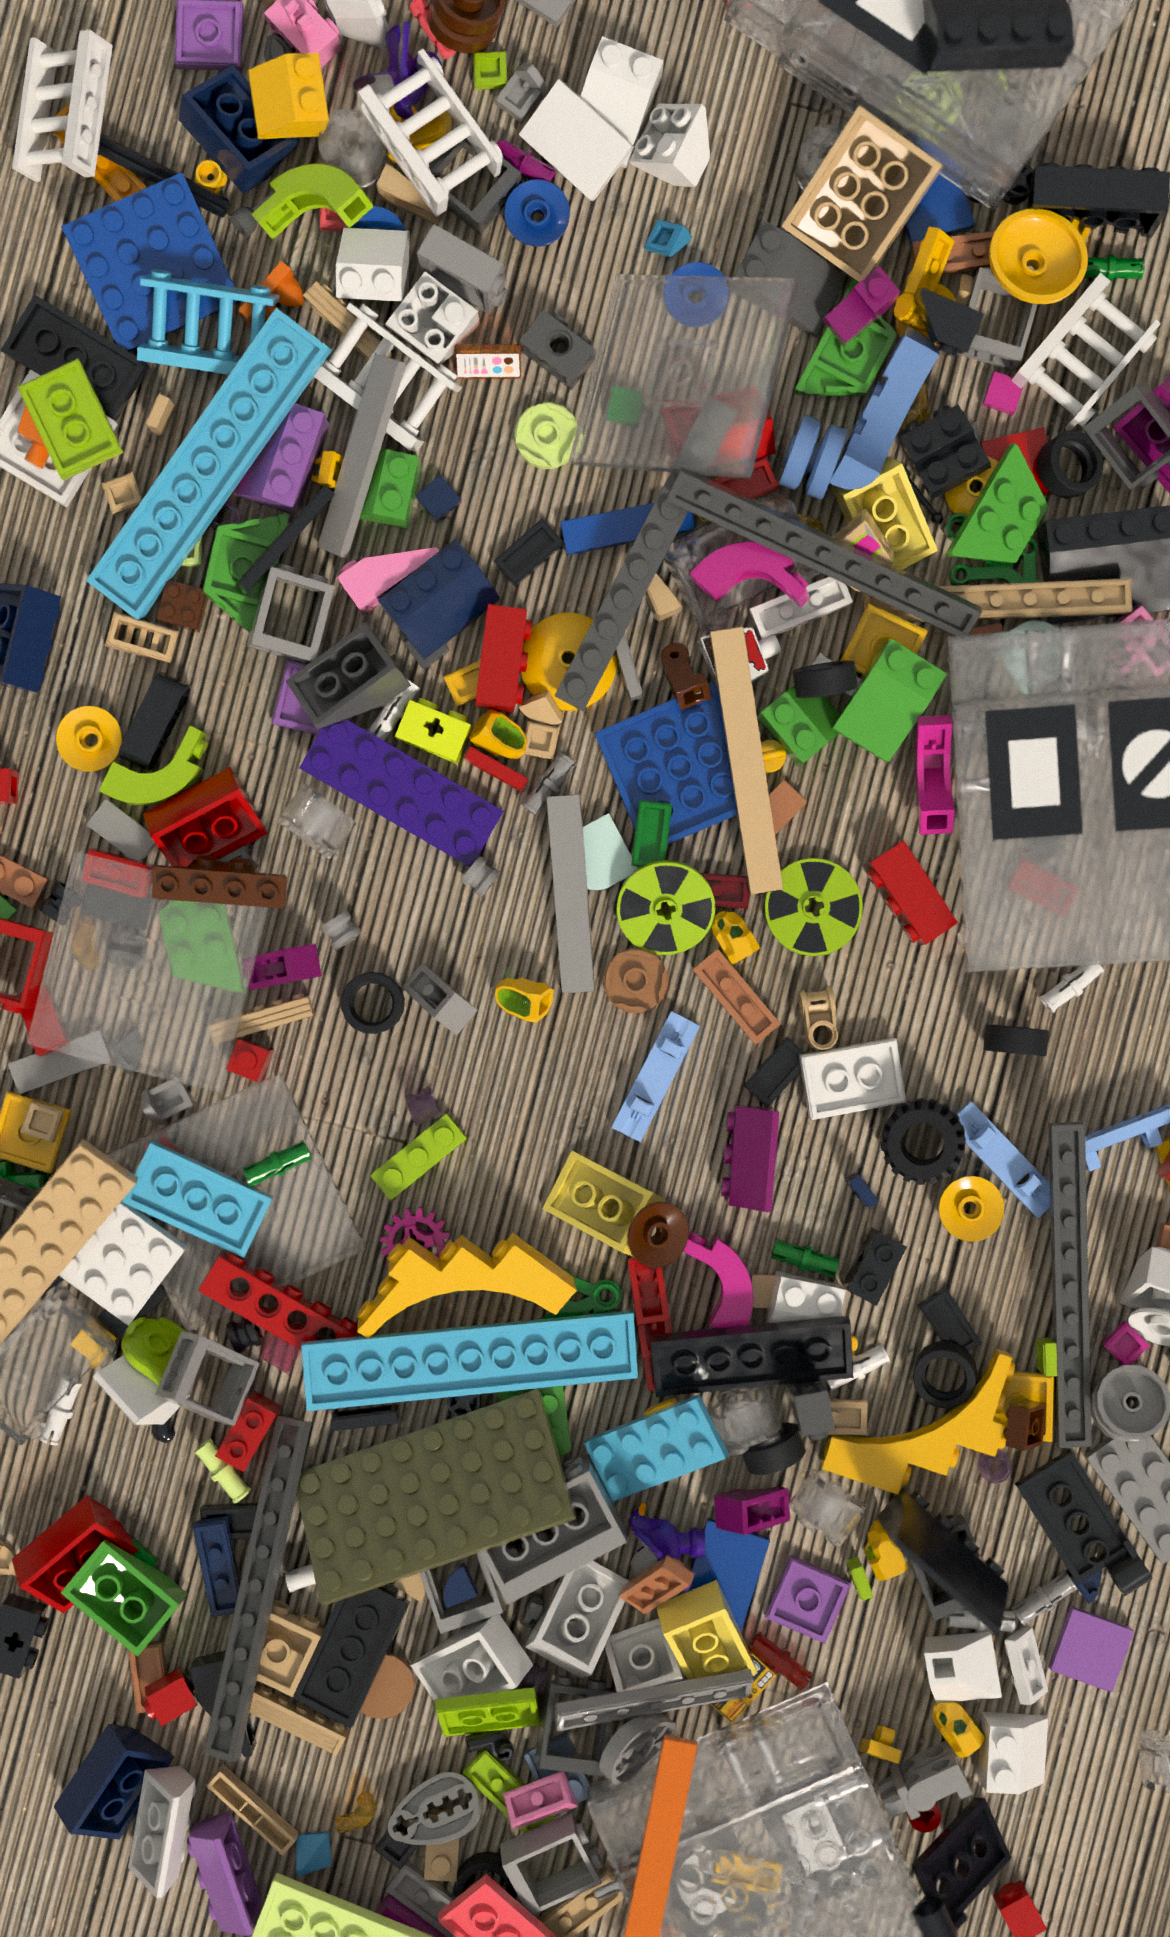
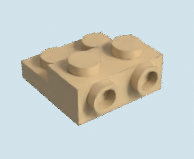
(287, 1648)

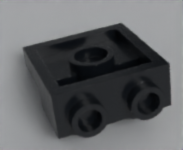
(944, 450)

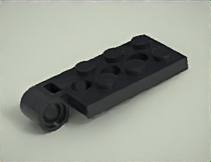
(1118, 1553)
(943, 1909)

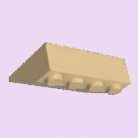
(862, 195)

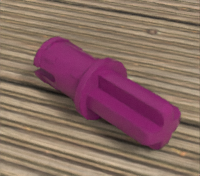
(526, 162)

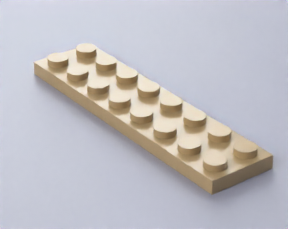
(56, 1228)

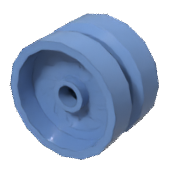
(812, 457)

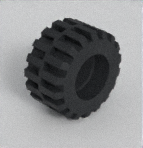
(923, 1169)

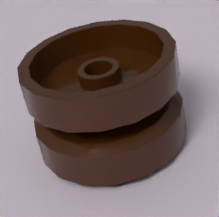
(465, 24)

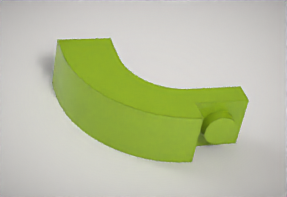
(311, 188)
(159, 786)

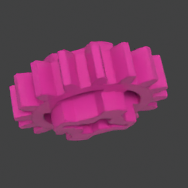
(411, 1225)

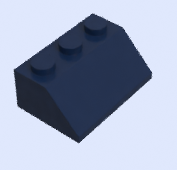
(224, 124)
(439, 599)
(25, 634)
(109, 1783)

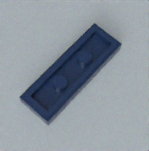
(217, 1564)

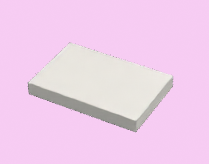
(576, 140)
(852, 1078)

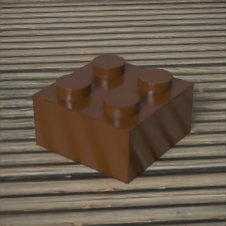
(182, 606)
(1025, 1424)

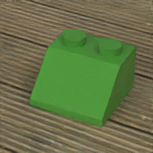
(392, 489)
(800, 724)

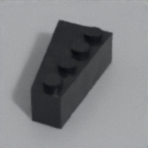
(1102, 195)

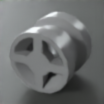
(480, 876)
(341, 930)

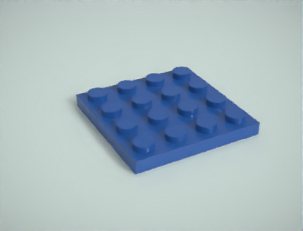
(141, 234)
(674, 761)

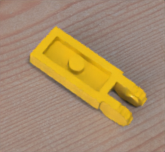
(925, 274)

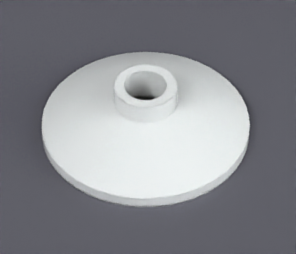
(1152, 1324)

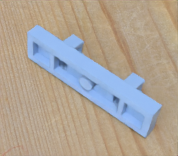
(655, 1076)
(1143, 1124)
(1004, 1160)

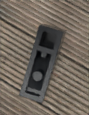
(204, 1679)

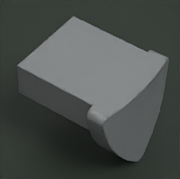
(522, 92)
(165, 1101)

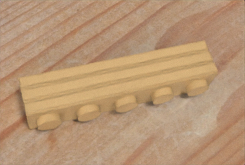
(339, 318)
(276, 1015)
(297, 1720)
(252, 1809)

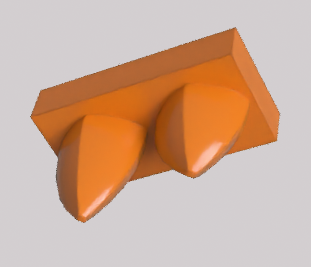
(281, 282)

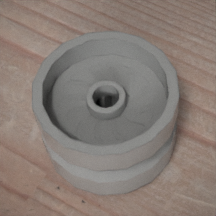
(1144, 1417)

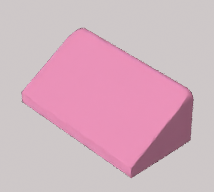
(539, 1800)

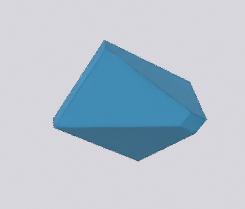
(667, 238)
(313, 1852)

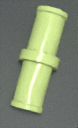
(222, 1471)

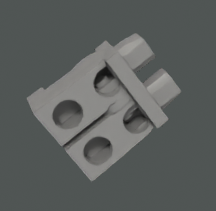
(923, 1781)

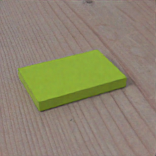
(70, 419)
(488, 1712)

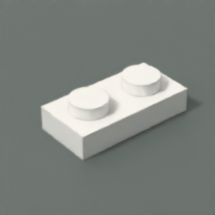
(1026, 1665)

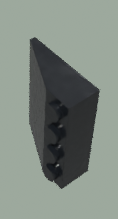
(997, 34)
(1110, 547)
(946, 1557)

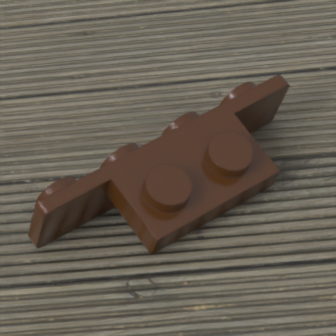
(220, 883)

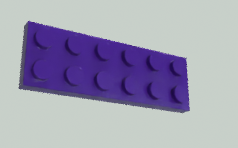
(402, 790)

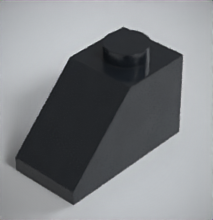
(947, 322)

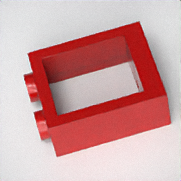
(37, 967)

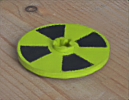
(679, 887)
(836, 919)

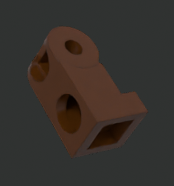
(686, 686)

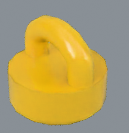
(773, 755)

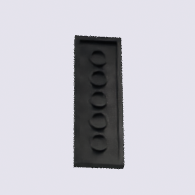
(752, 1356)

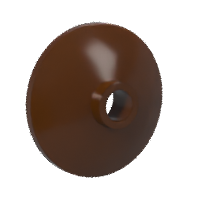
(666, 1243)

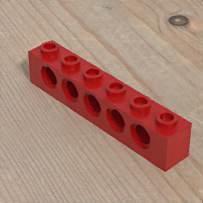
(275, 1320)

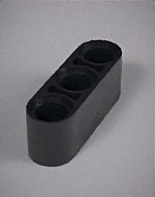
(154, 721)

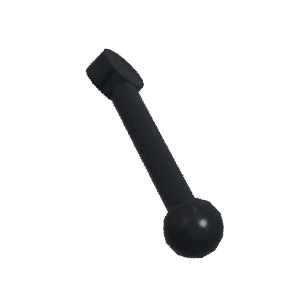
(936, 517)

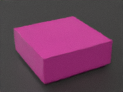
(1002, 393)
(1125, 1344)

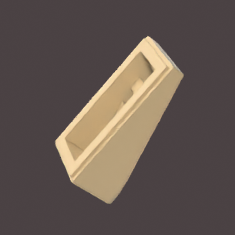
(401, 193)
(662, 600)
(138, 649)

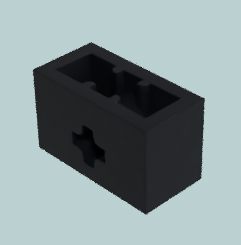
(874, 1266)
(28, 1619)

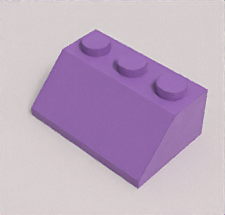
(286, 462)
(225, 1873)

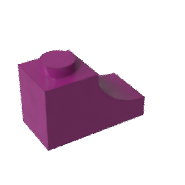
(862, 306)
(285, 967)
(751, 1510)

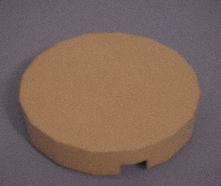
(635, 980)
(391, 1688)

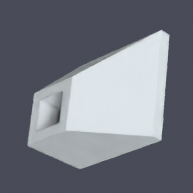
(360, 20)
(674, 144)
(433, 319)
(962, 1667)

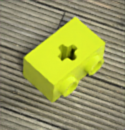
(414, 730)

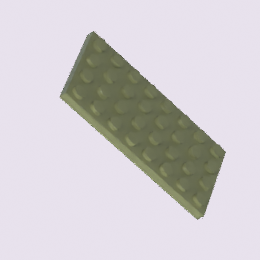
(433, 1497)

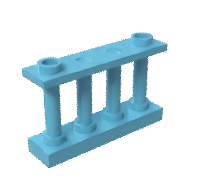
(190, 353)

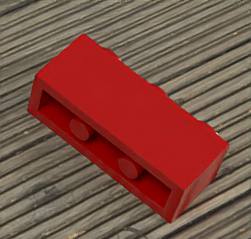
(502, 658)
(910, 894)

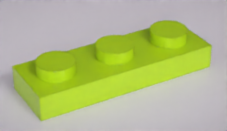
(418, 1156)

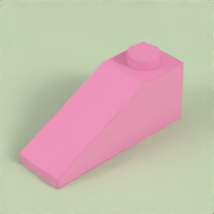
(377, 575)

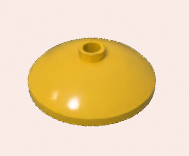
(1046, 244)
(547, 645)

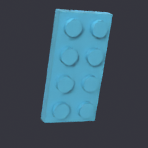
(198, 1199)
(656, 1448)

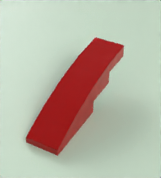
(650, 1310)

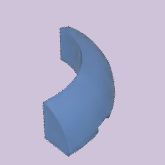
(885, 411)

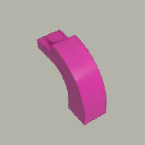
(745, 561)
(933, 775)
(736, 1293)

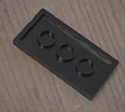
(51, 338)
(351, 1654)

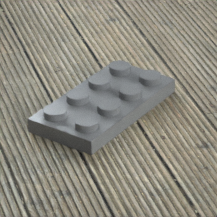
(1140, 1484)

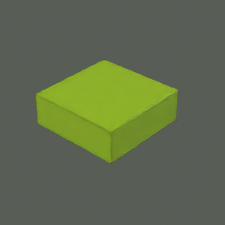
(490, 70)
(1046, 1356)
(859, 1578)

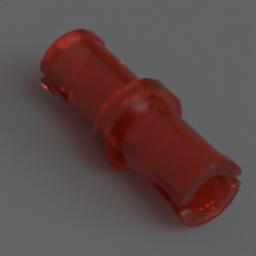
(780, 1661)

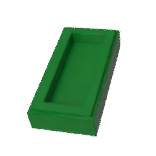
(651, 832)

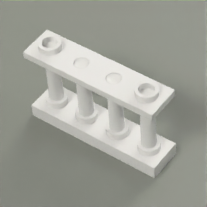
(85, 108)
(416, 162)
(1075, 324)
(352, 392)

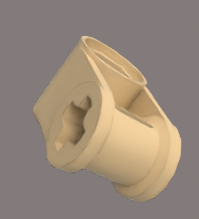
(818, 1015)

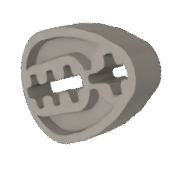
(634, 1746)
(449, 1826)

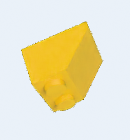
(289, 97)

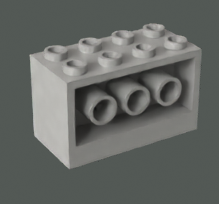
(553, 1552)

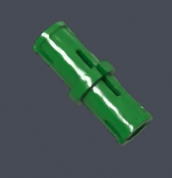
(1115, 267)
(277, 1163)
(805, 1258)

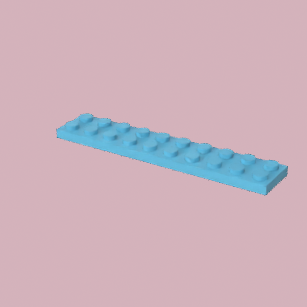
(209, 464)
(469, 1360)

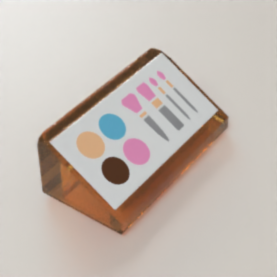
(488, 361)

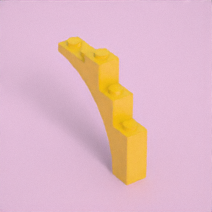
(465, 1267)
(885, 1459)

